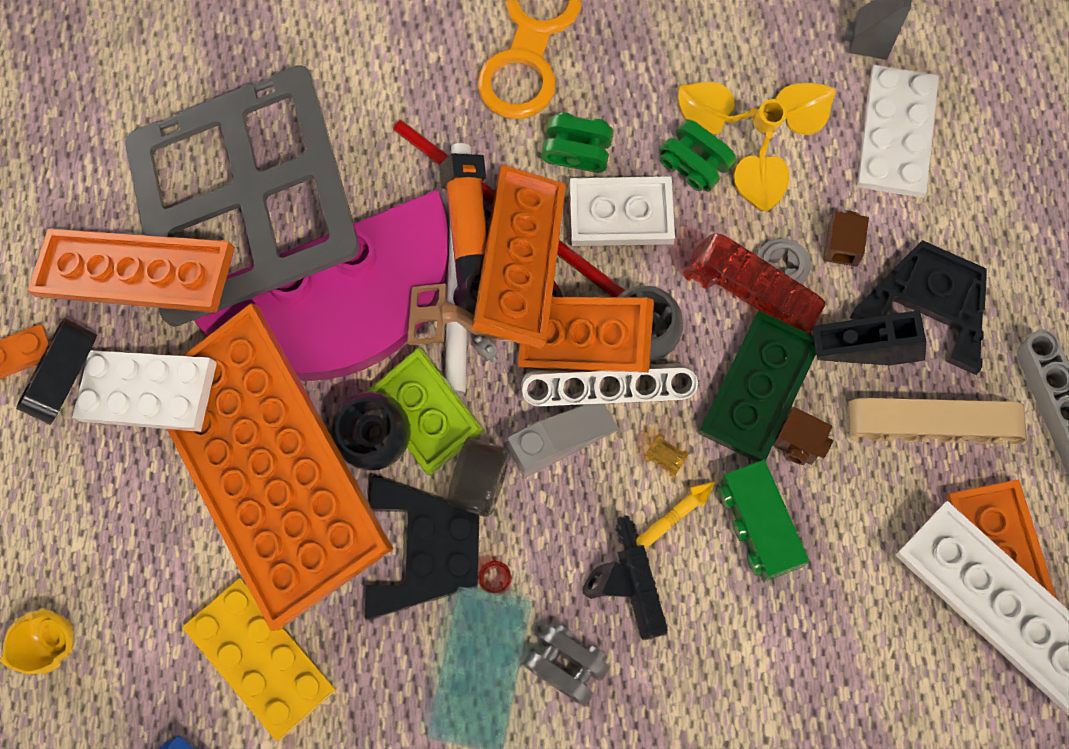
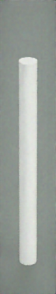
(455, 333)

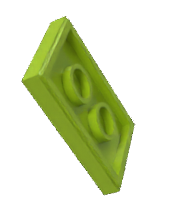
(434, 409)

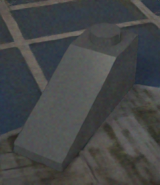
(877, 27)

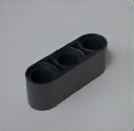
(56, 371)

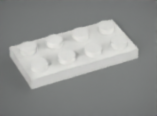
(898, 131)
(145, 390)

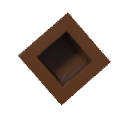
(846, 238)

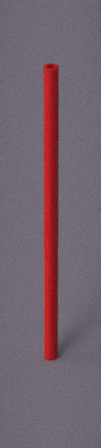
(564, 251)

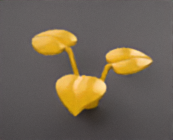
(759, 178)

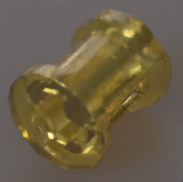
(666, 455)

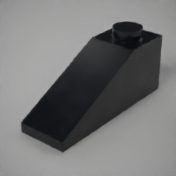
(873, 340)

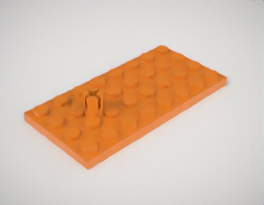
(275, 476)

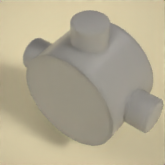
(486, 348)

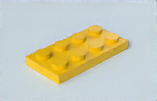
(258, 663)

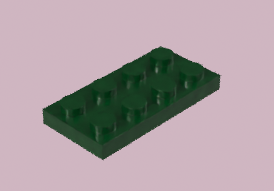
(760, 387)

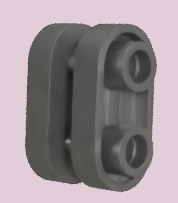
(561, 642)

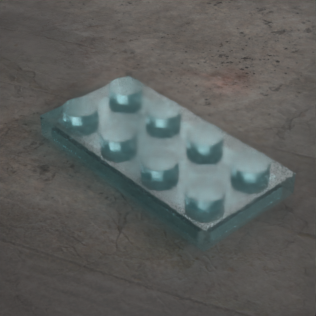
(479, 670)

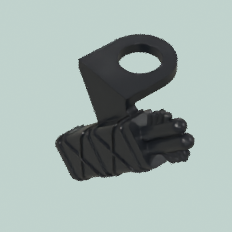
(631, 579)

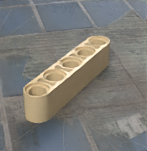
(937, 419)

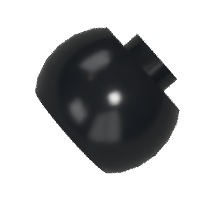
(394, 437)

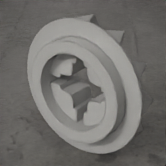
(795, 255)

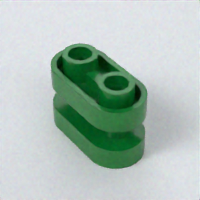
(577, 142)
(697, 155)

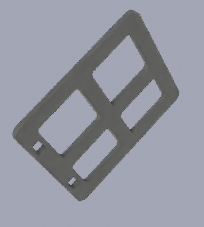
(249, 186)

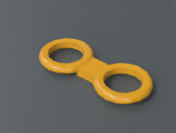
(528, 49)

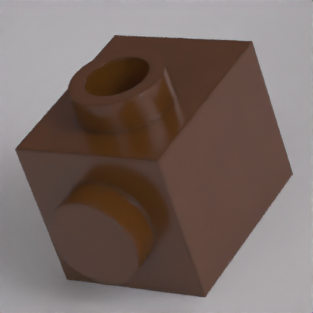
(804, 437)

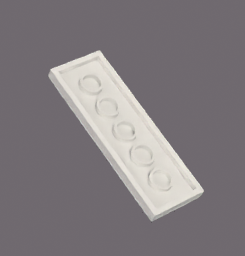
(994, 598)

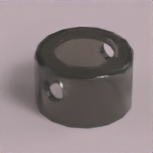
(478, 477)

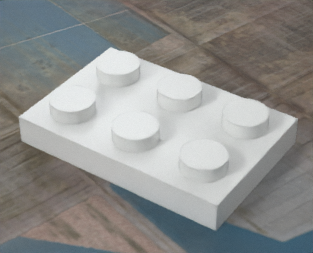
(621, 211)

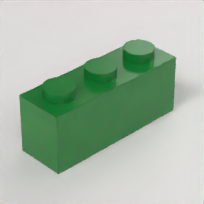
(762, 521)

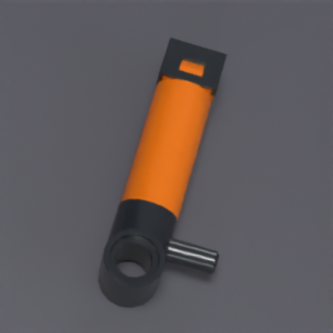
(463, 178)

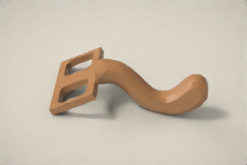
(442, 313)

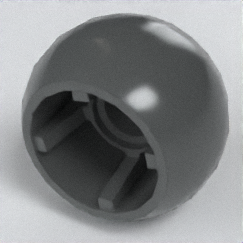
(670, 319)

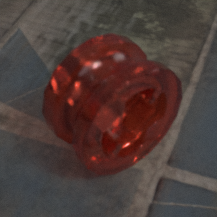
(503, 570)

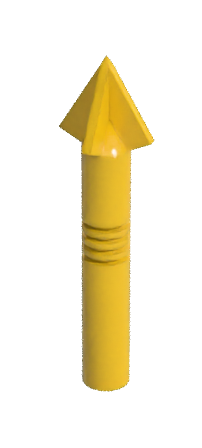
(698, 496)

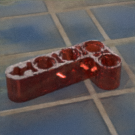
(754, 281)

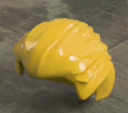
(38, 642)

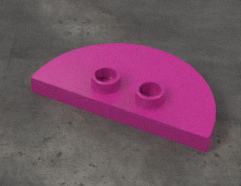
(361, 307)

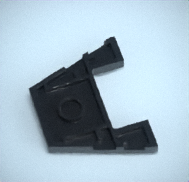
(942, 289)
(439, 549)

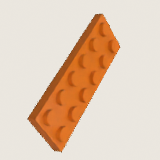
(520, 257)
(132, 270)

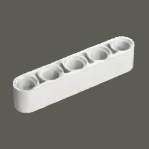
(625, 391)

